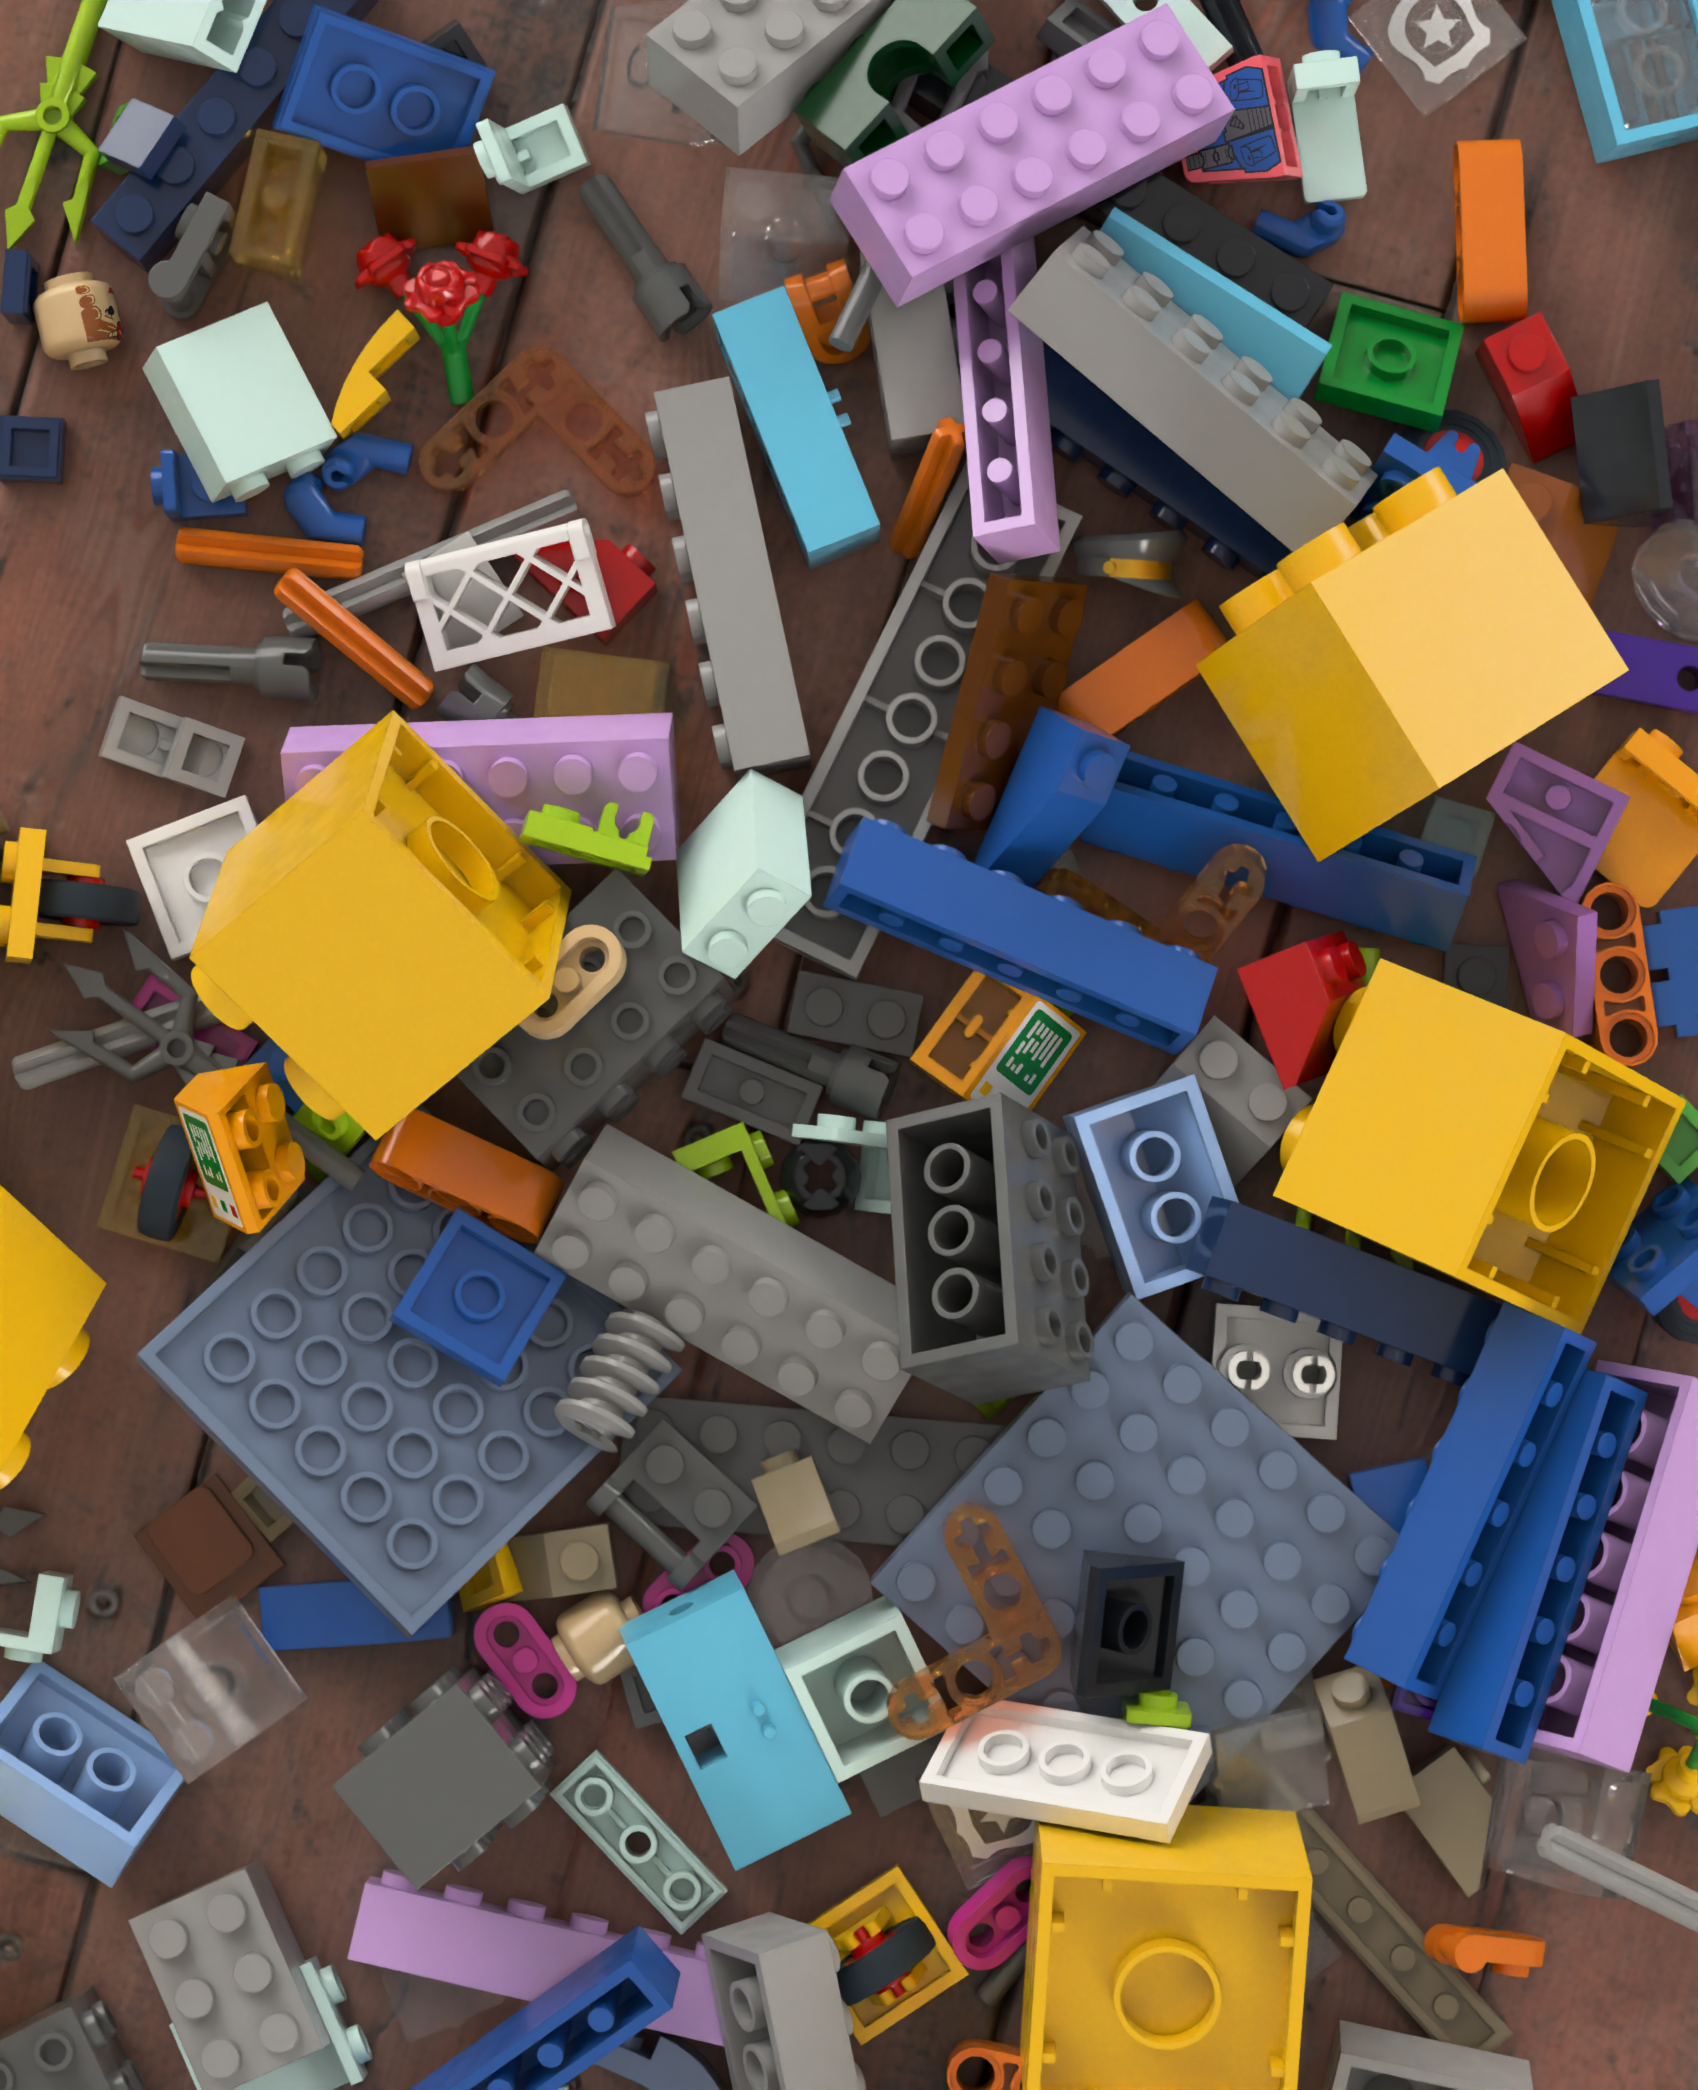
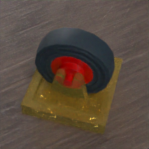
(160, 1192)

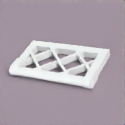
(492, 642)

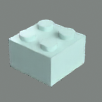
(844, 1684)

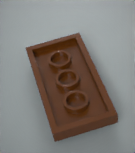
(1010, 672)

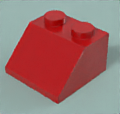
(1298, 1002)

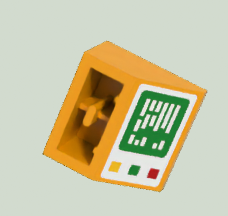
(997, 1043)
(241, 1144)

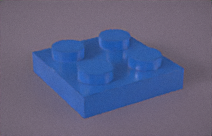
(478, 1297)

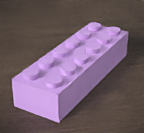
(1031, 154)
(534, 763)
(1633, 1582)

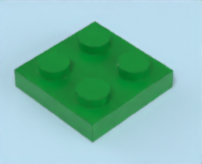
(1389, 362)

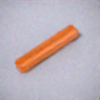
(928, 488)
(269, 553)
(354, 638)

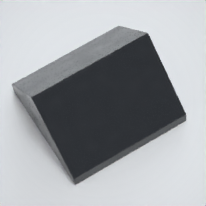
(1622, 455)
(1125, 1624)

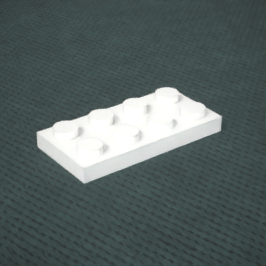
(1068, 1769)

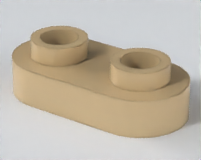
(573, 985)

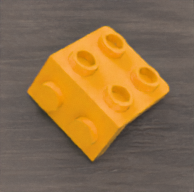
(1660, 821)

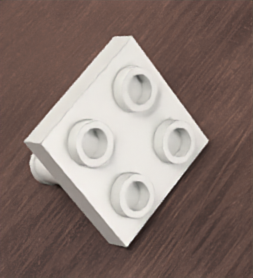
(1280, 1367)

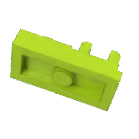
(560, 832)

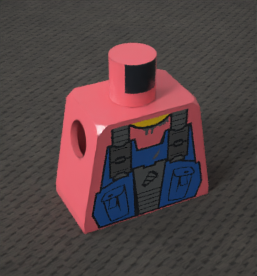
(1258, 137)

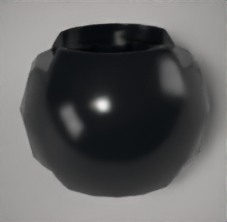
(820, 1203)

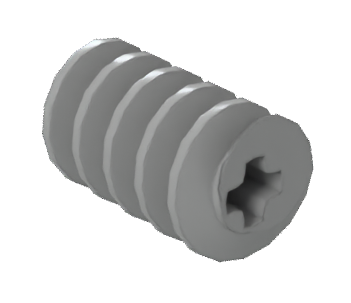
(615, 1376)

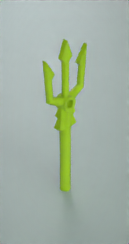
(60, 102)

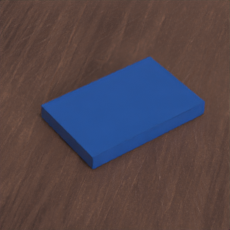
(379, 91)

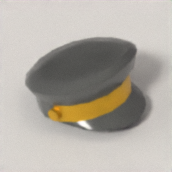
(1132, 558)

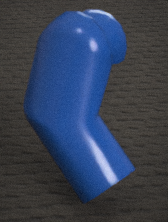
(1330, 30)
(1306, 234)
(360, 455)
(315, 516)

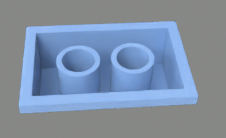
(1151, 1179)
(80, 1773)

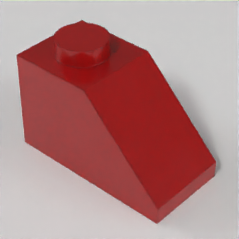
(1531, 385)
(624, 575)

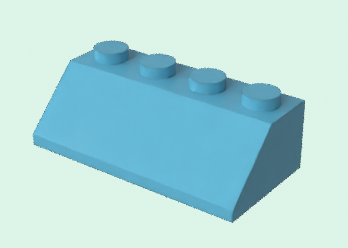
(1245, 321)

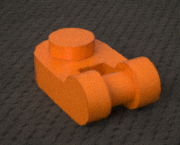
(820, 320)
(1472, 1947)

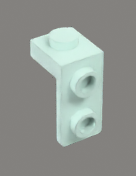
(1327, 126)
(531, 150)
(874, 1169)
(53, 1610)

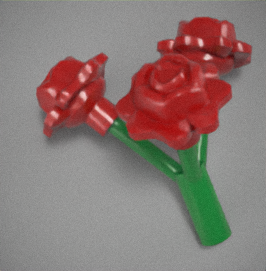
(443, 292)

